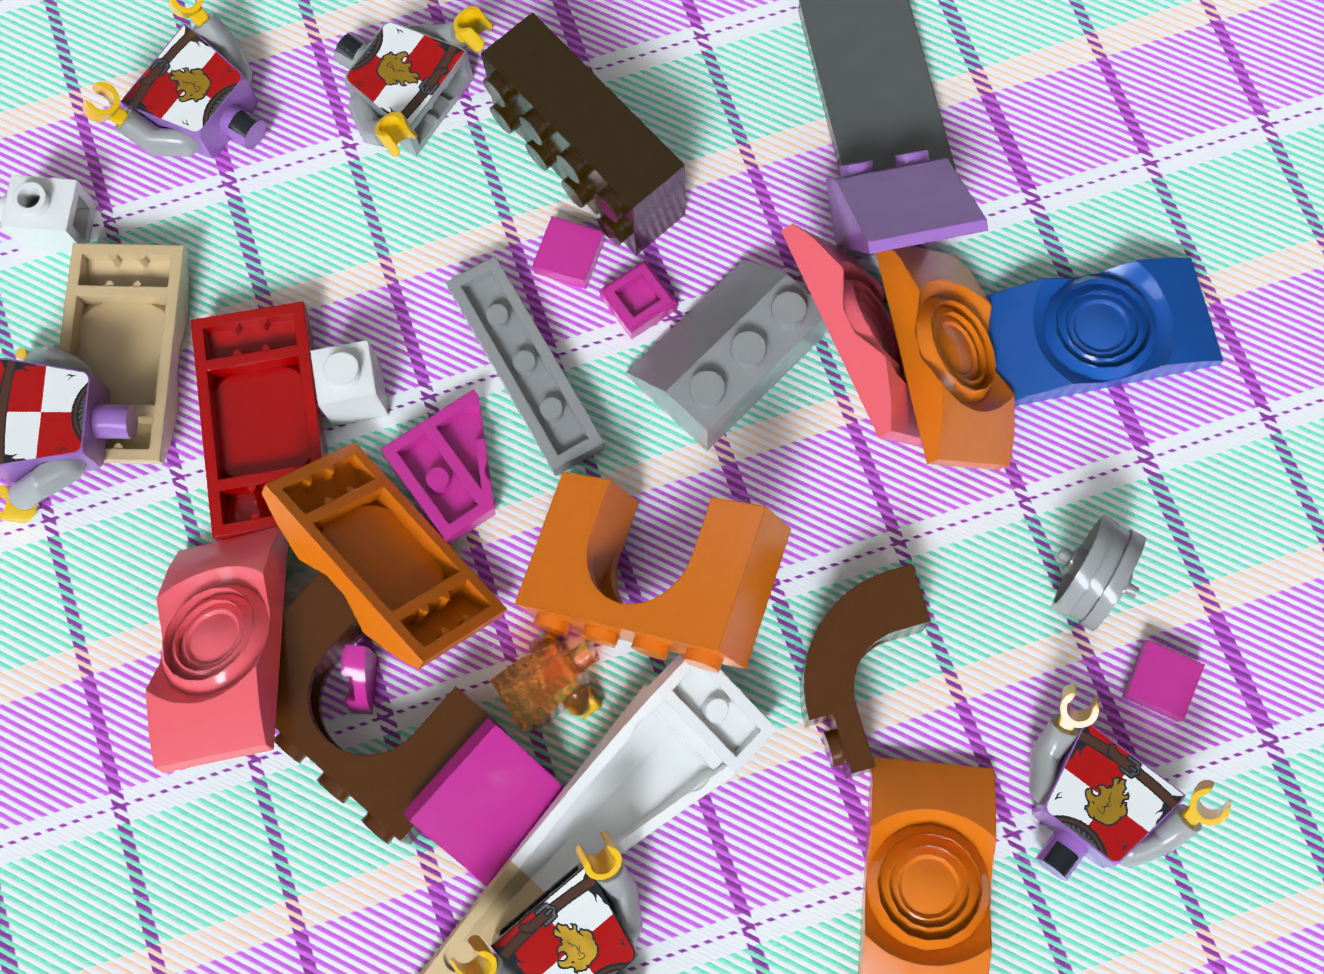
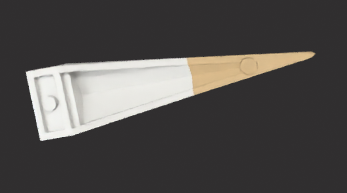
(653, 763)

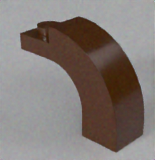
(862, 619)

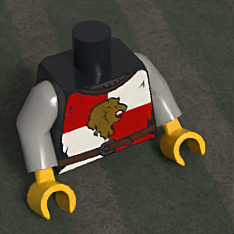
(573, 927)

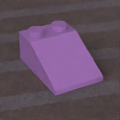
(901, 204)

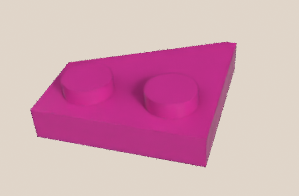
(447, 468)

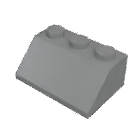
(729, 350)

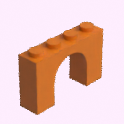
(705, 615)

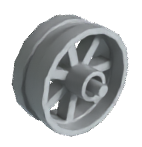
(1098, 572)

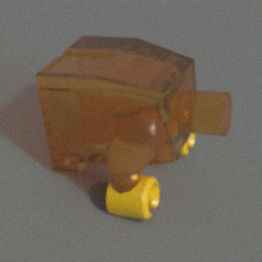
(548, 683)

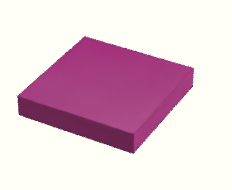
(484, 801)

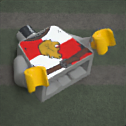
(409, 78)

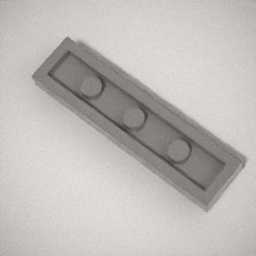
(525, 366)

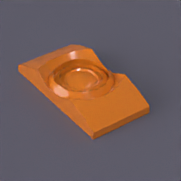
(948, 358)
(382, 556)
(928, 869)

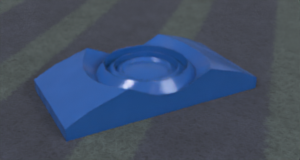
(1101, 329)

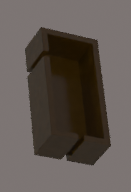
(584, 135)

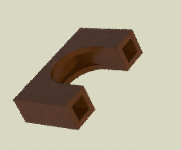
(382, 783)

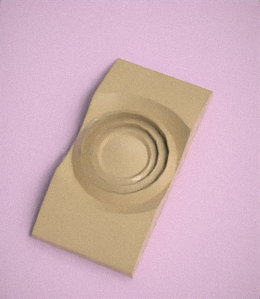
(127, 322)

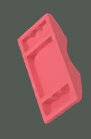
(861, 330)
(218, 652)

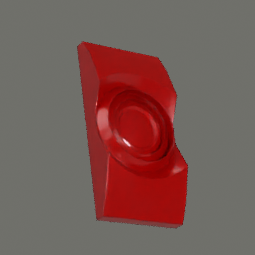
(254, 409)

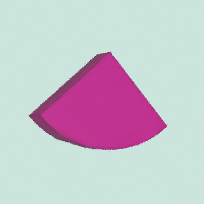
(361, 666)

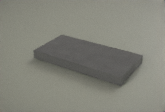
(873, 80)

